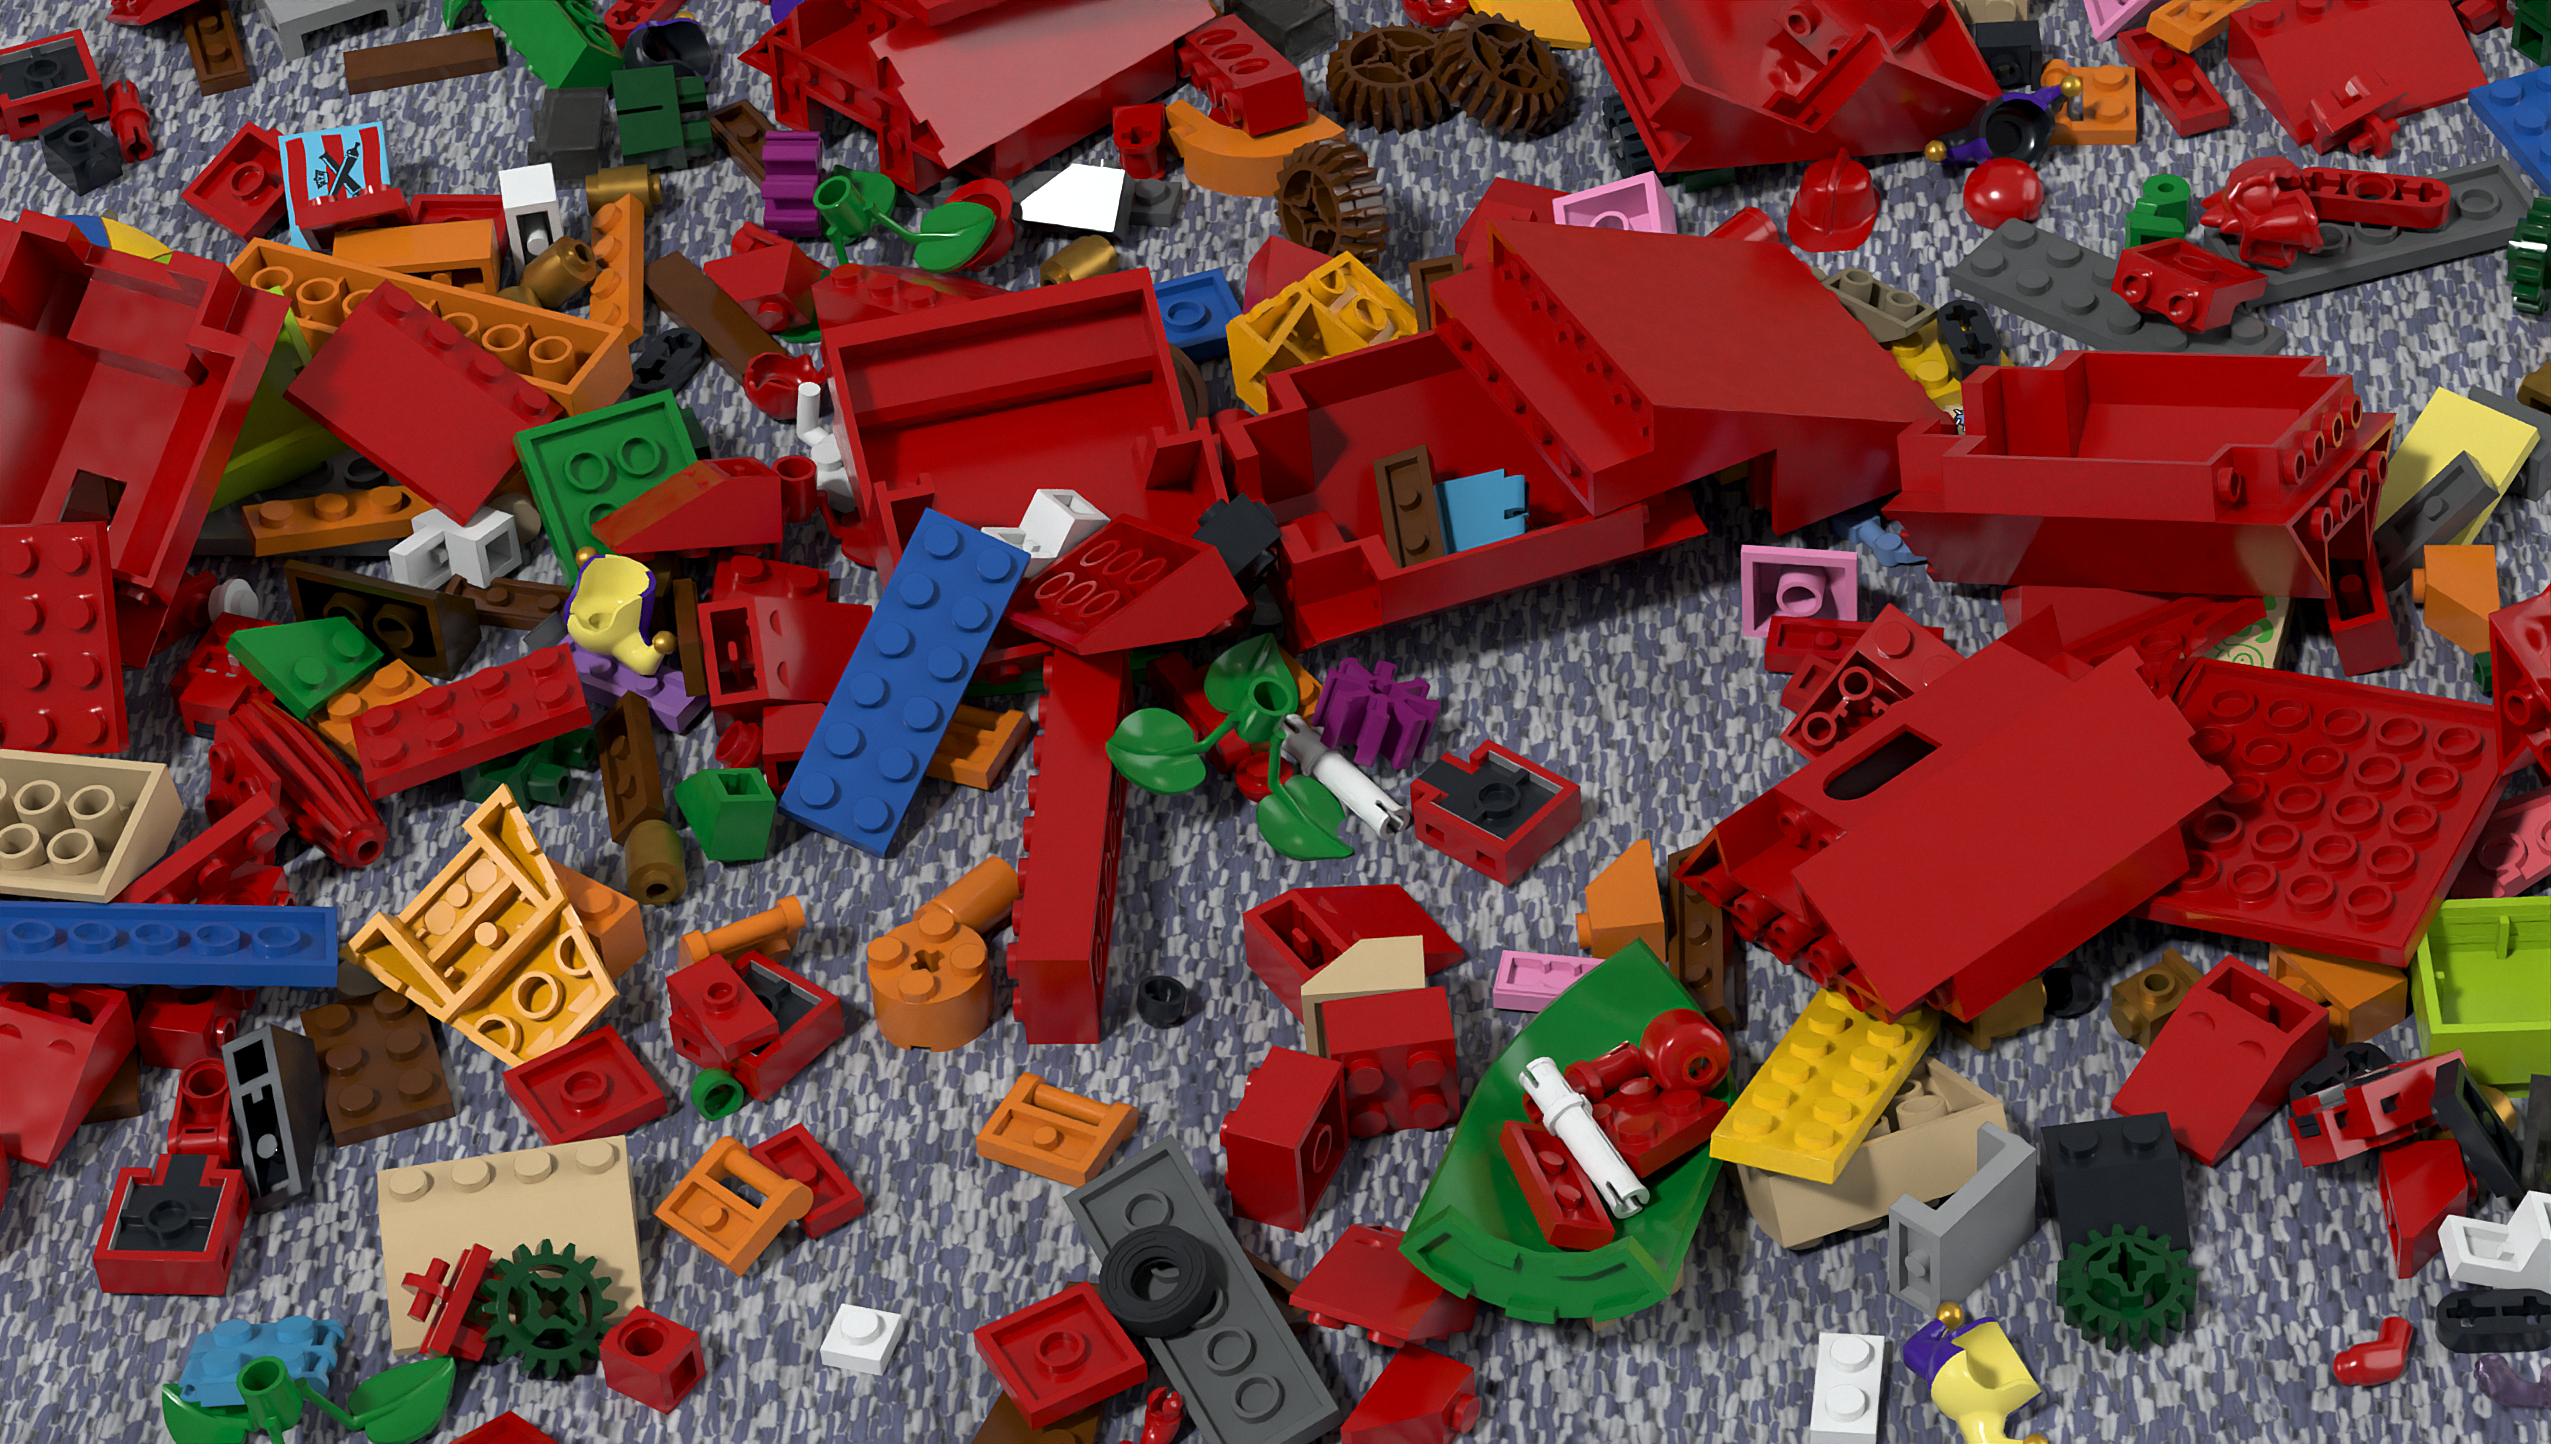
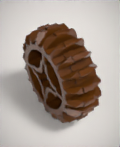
(1500, 73)
(1387, 78)
(1332, 201)

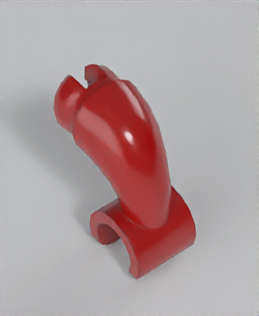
(1162, 1418)

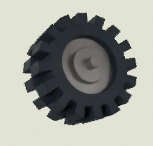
(1625, 141)

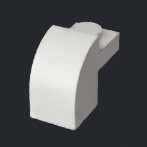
(1051, 527)
(441, 547)
(2499, 1253)

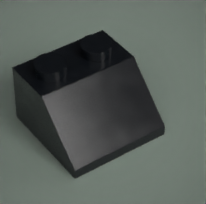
(2113, 1175)

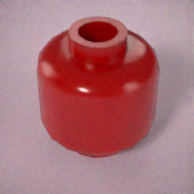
(1684, 1051)

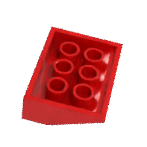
(2308, 46)
(873, 292)
(421, 402)
(1128, 590)

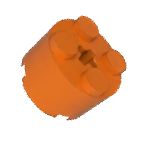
(930, 983)

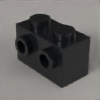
(1244, 537)

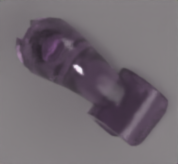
(2508, 1389)

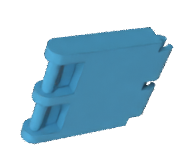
(1484, 509)
(219, 1355)

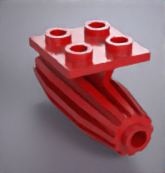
(302, 777)

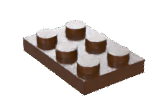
(377, 1066)

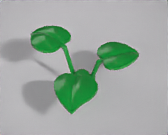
(860, 199)
(1257, 693)
(391, 1405)

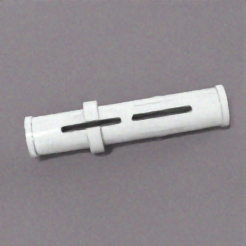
(1343, 778)
(1571, 1120)

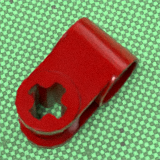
(1141, 139)
(204, 1114)

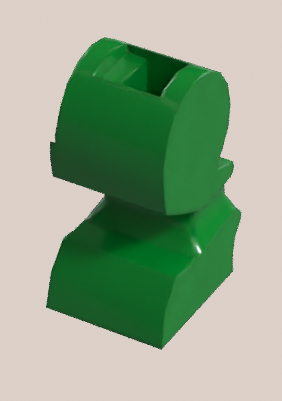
(2160, 212)

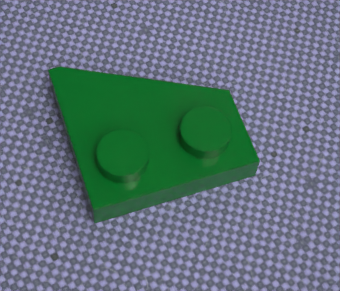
(306, 660)

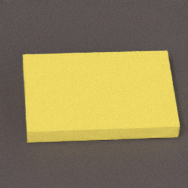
(2439, 435)

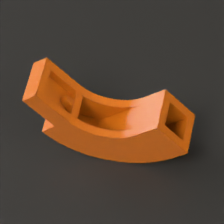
(1231, 159)

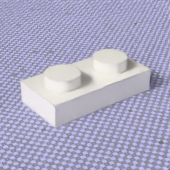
(1847, 1389)

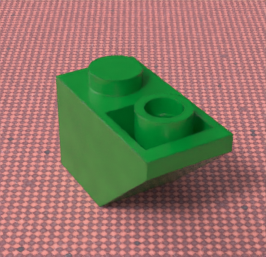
(728, 812)

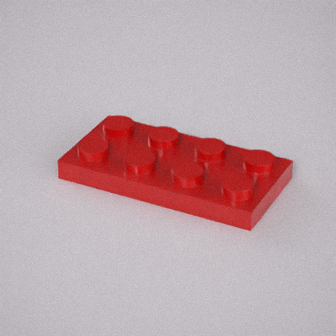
(470, 721)

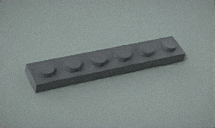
(1153, 201)

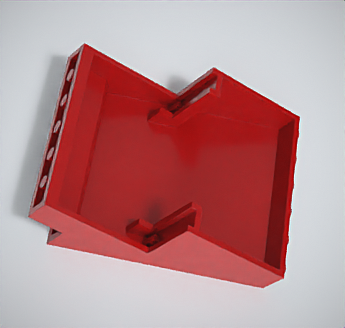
(1736, 90)
(1678, 358)
(1015, 397)

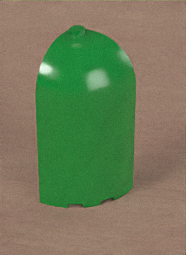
(1474, 1218)

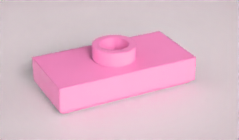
(1534, 979)

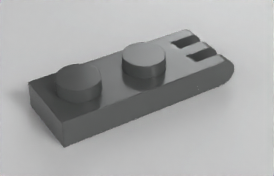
(2432, 517)

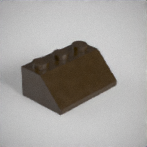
(406, 622)

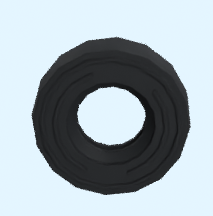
(1176, 1309)

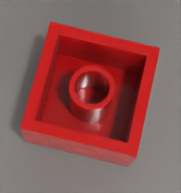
(1395, 1060)
(1286, 1138)

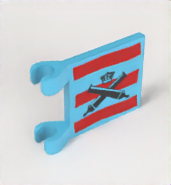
(331, 163)

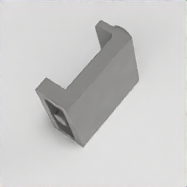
(291, 18)
(1963, 1242)

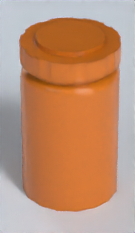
(978, 897)

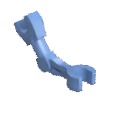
(1866, 528)

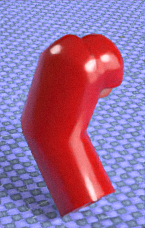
(2376, 1360)

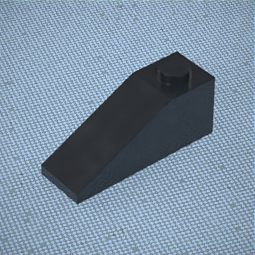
(276, 1112)

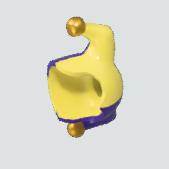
(614, 611)
(1972, 1375)

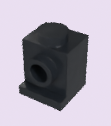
(2011, 51)
(80, 154)

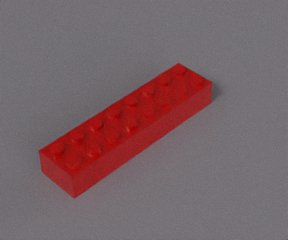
(1071, 849)

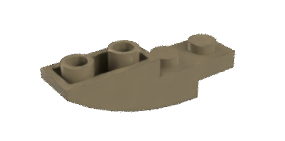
(1883, 309)

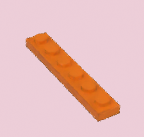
(342, 518)

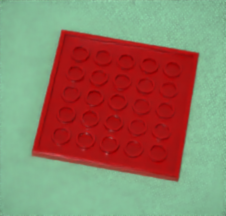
(2338, 814)

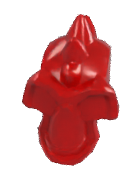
(2266, 211)

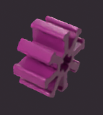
(791, 178)
(1375, 713)

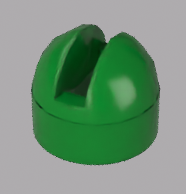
(714, 1088)

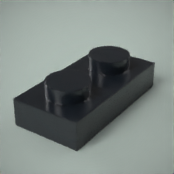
(2485, 1139)

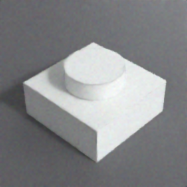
(861, 1339)

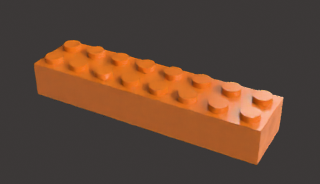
(568, 357)

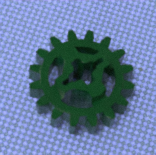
(2531, 259)
(2126, 1287)
(528, 1293)

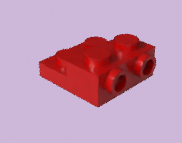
(242, 185)
(2185, 283)

